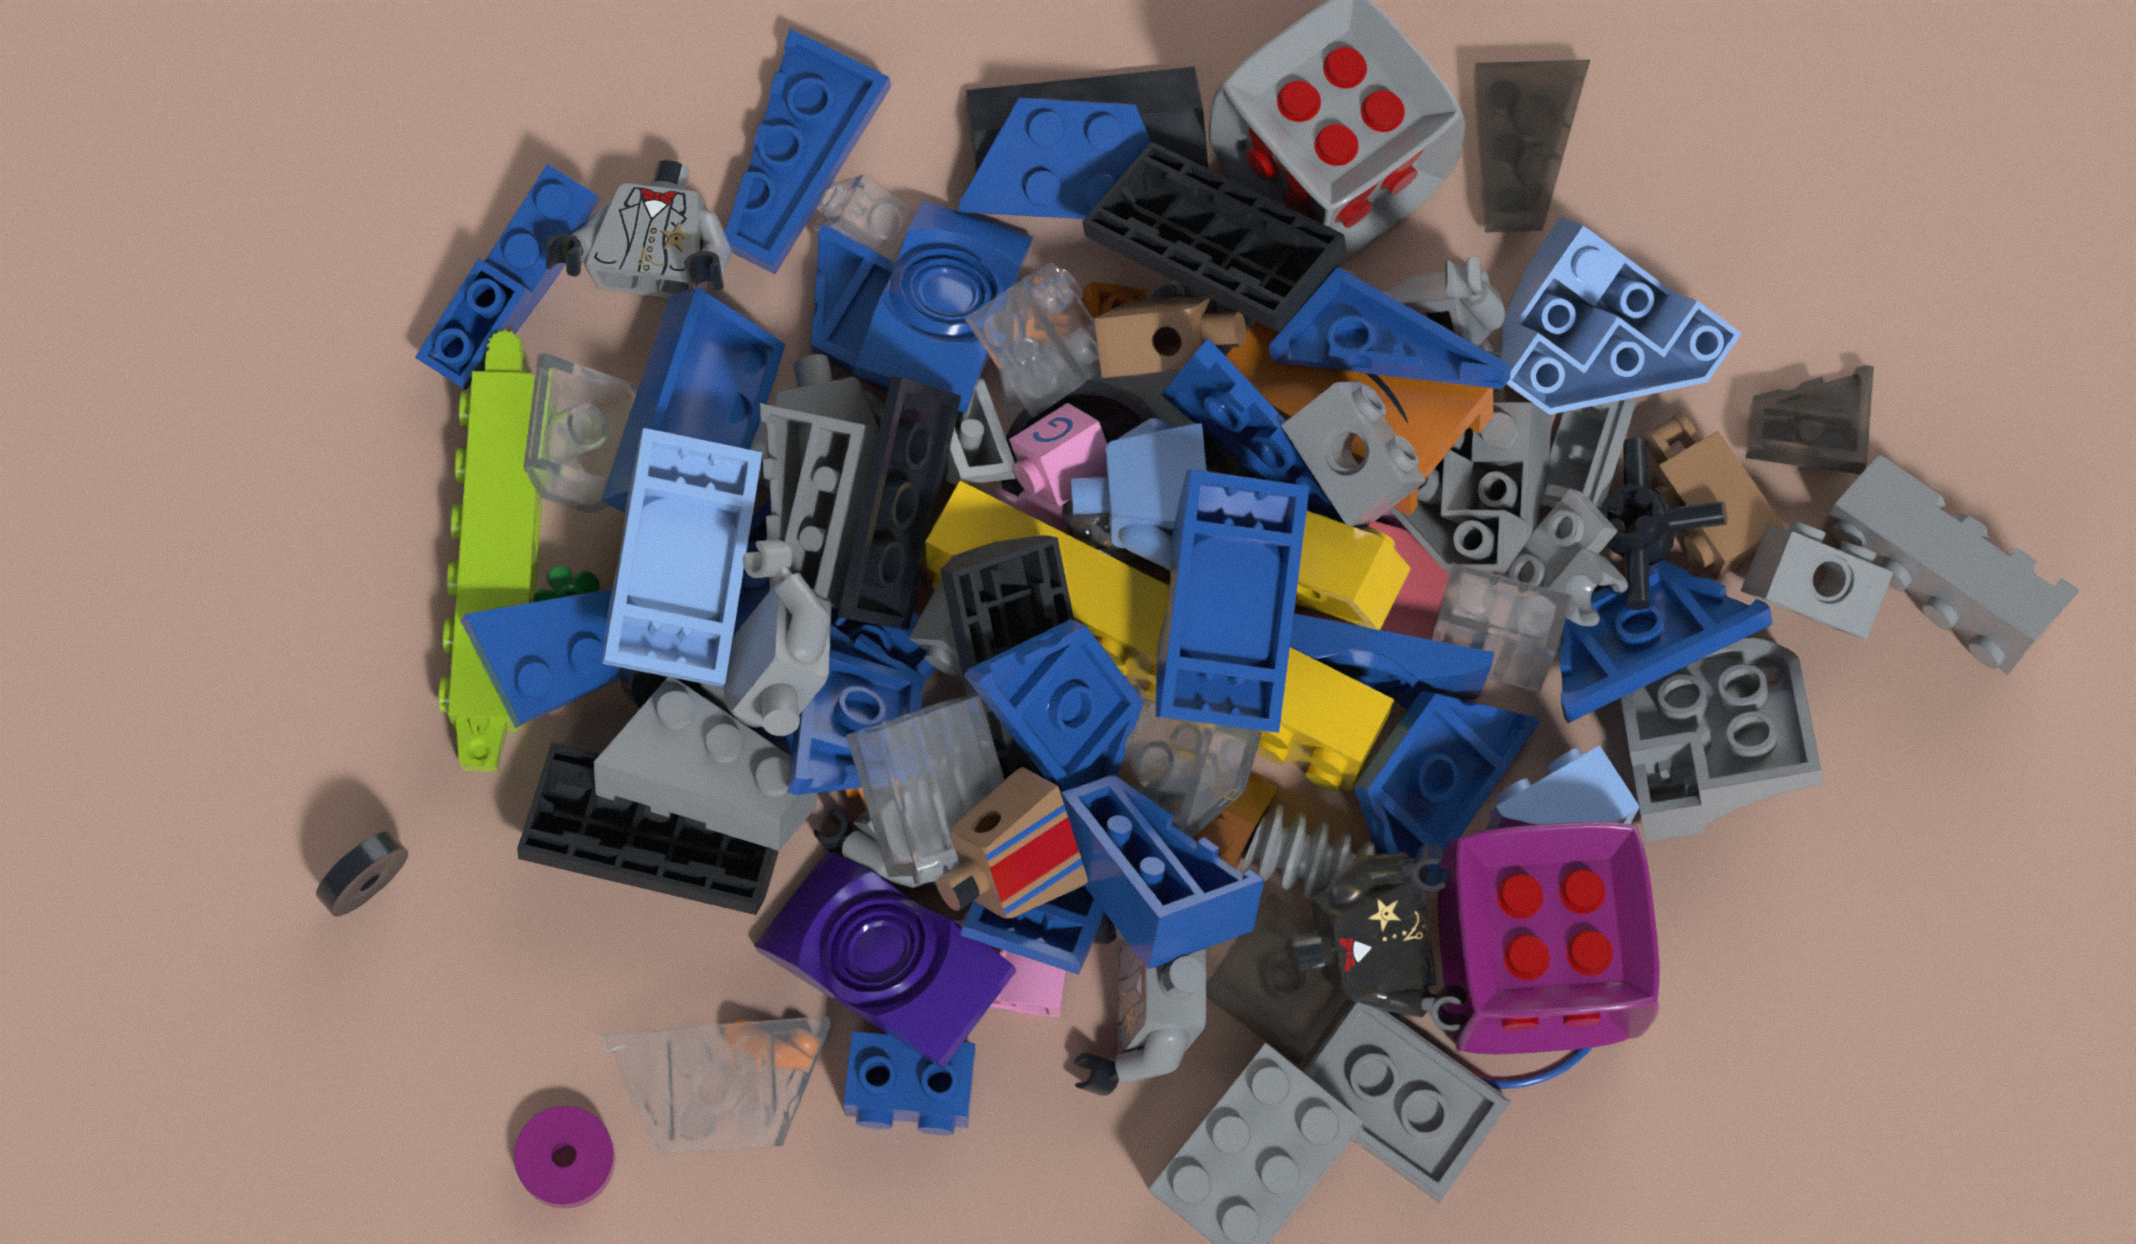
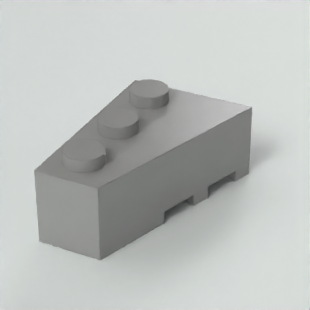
(817, 492)

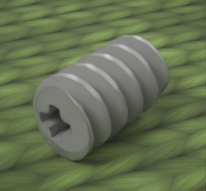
(1300, 853)

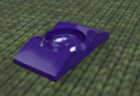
(886, 957)

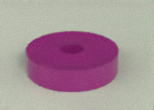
(544, 1137)

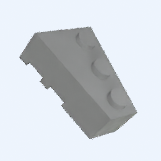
(705, 766)

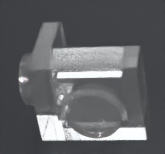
(865, 214)

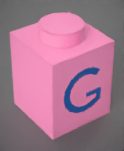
(1059, 449)

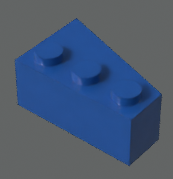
(1153, 878)

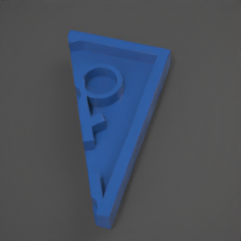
(1367, 331)

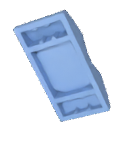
(681, 558)

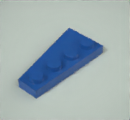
(1243, 423)

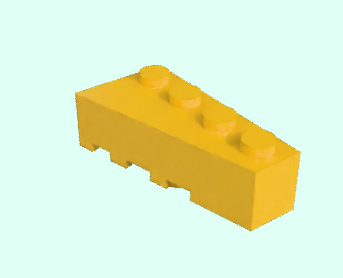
(1348, 572)

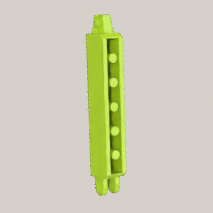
(497, 542)

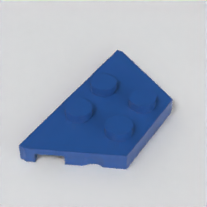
(1056, 158)
(846, 296)
(1636, 647)
(859, 693)
(1062, 703)
(1437, 771)

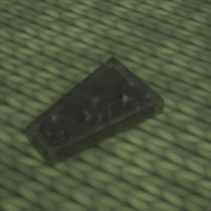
(1522, 136)

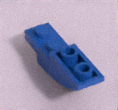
(511, 279)

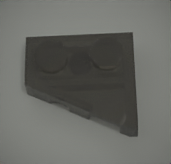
(1814, 424)

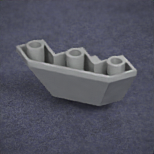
(1485, 491)

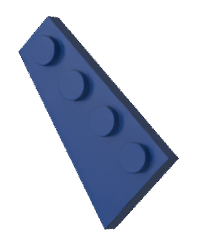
(808, 131)
(543, 652)

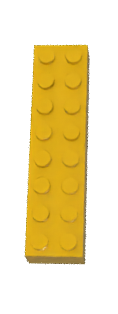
(1326, 716)

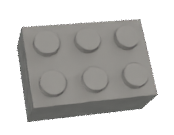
(1257, 1154)

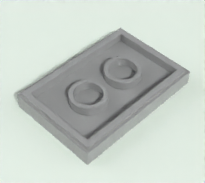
(1415, 1101)

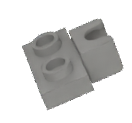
(1566, 556)

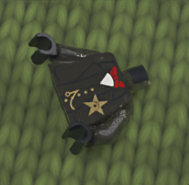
(1377, 936)

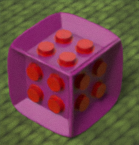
(1549, 937)

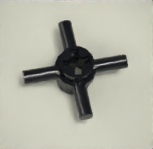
(1653, 521)

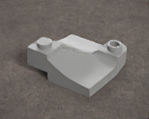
(1720, 737)

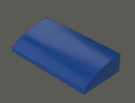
(698, 382)

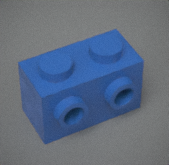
(898, 1084)

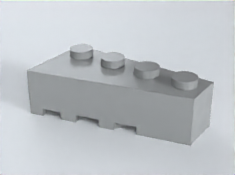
(1949, 564)

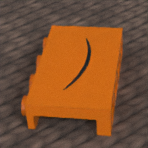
(1421, 411)

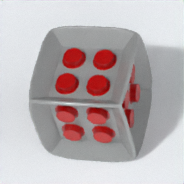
(1339, 122)

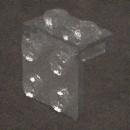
(1040, 337)

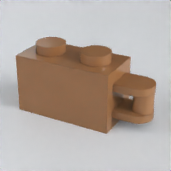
(1710, 474)

